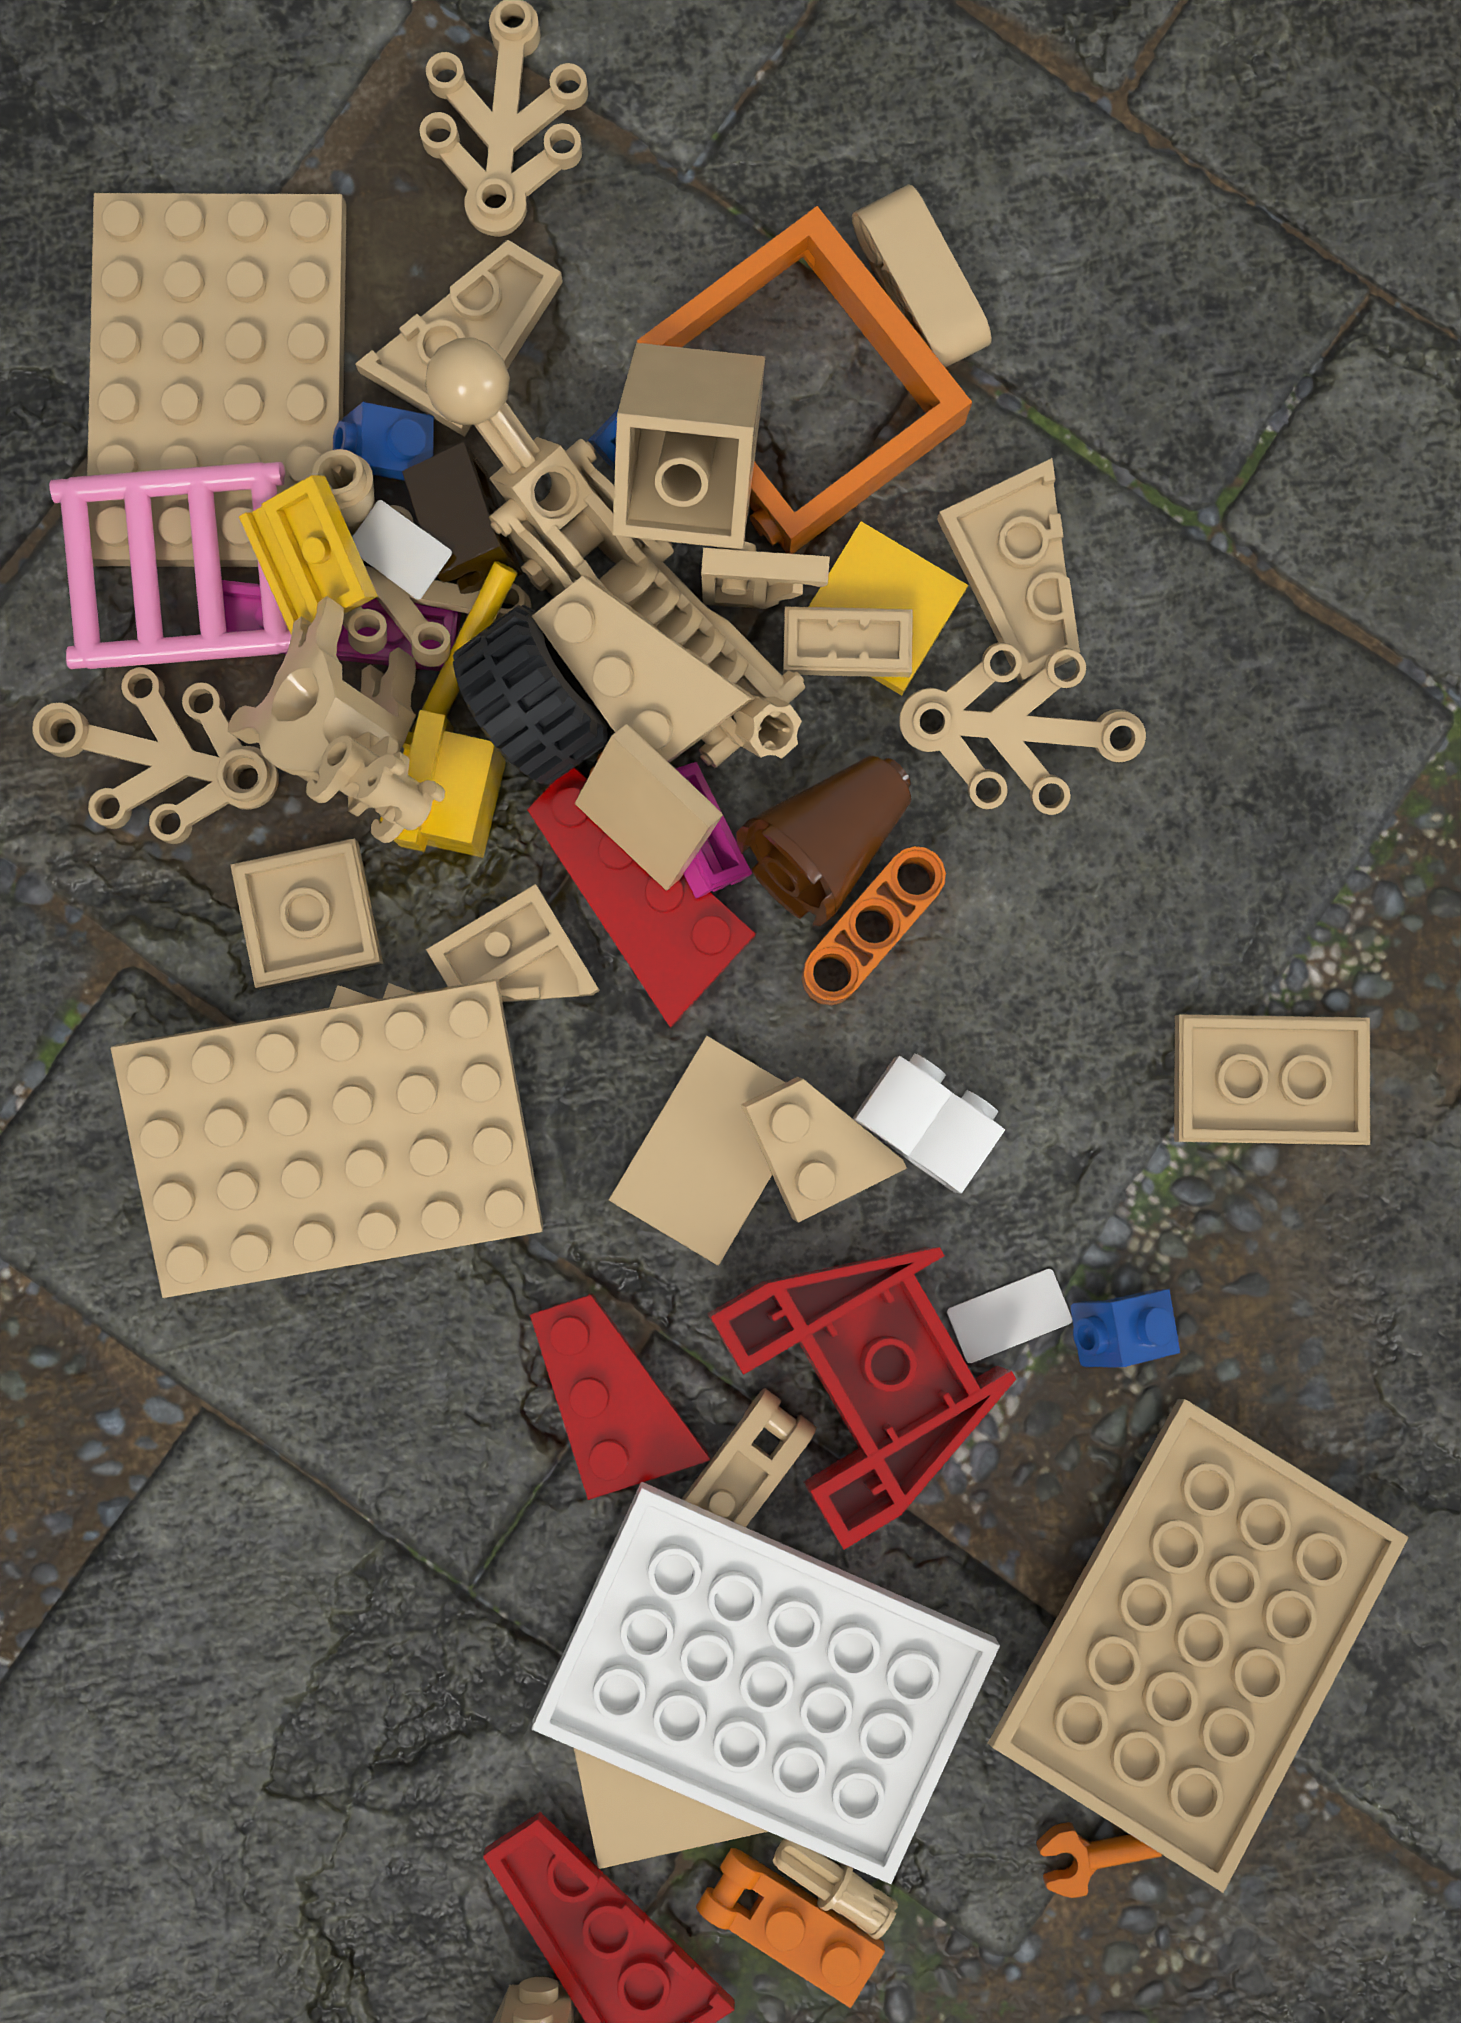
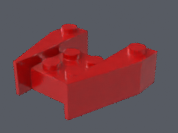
(884, 1370)

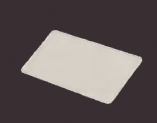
(400, 549)
(1009, 1315)

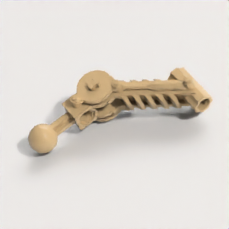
(471, 388)

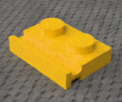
(307, 551)

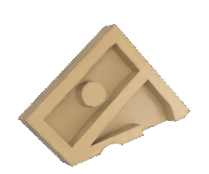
(758, 578)
(520, 948)
(815, 1148)

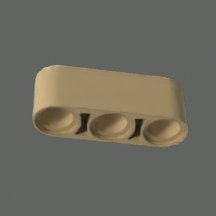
(921, 274)

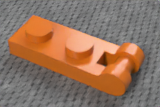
(792, 1927)

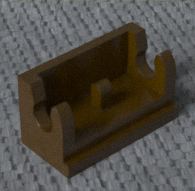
(454, 507)

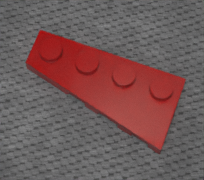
(667, 936)
(596, 1937)

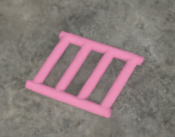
(136, 491)

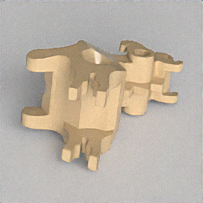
(341, 736)

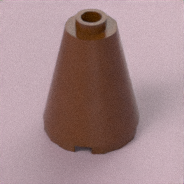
(826, 836)

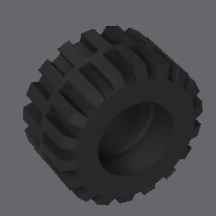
(528, 698)

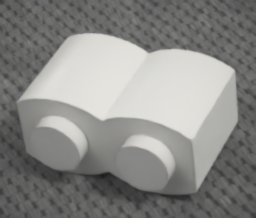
(930, 1123)

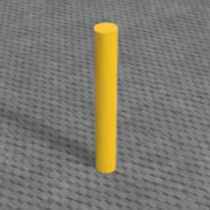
(479, 618)

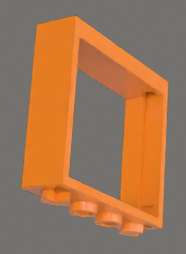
(885, 329)

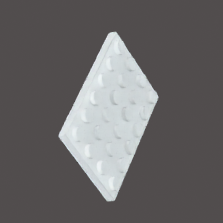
(765, 1683)

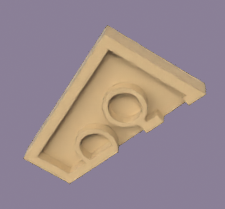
(491, 302)
(1016, 565)
(637, 670)

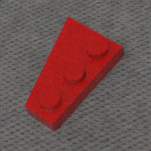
(609, 1402)

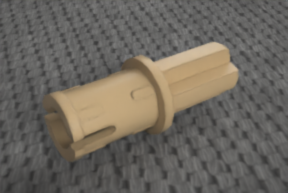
(837, 1888)

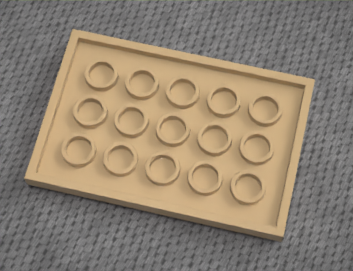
(211, 350)
(328, 1138)
(1199, 1643)

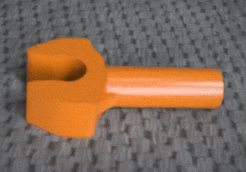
(1087, 1857)

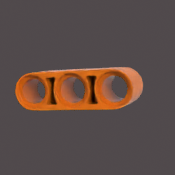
(886, 898)

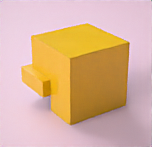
(471, 777)

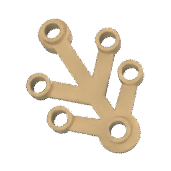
(504, 128)
(408, 617)
(1011, 725)
(168, 759)

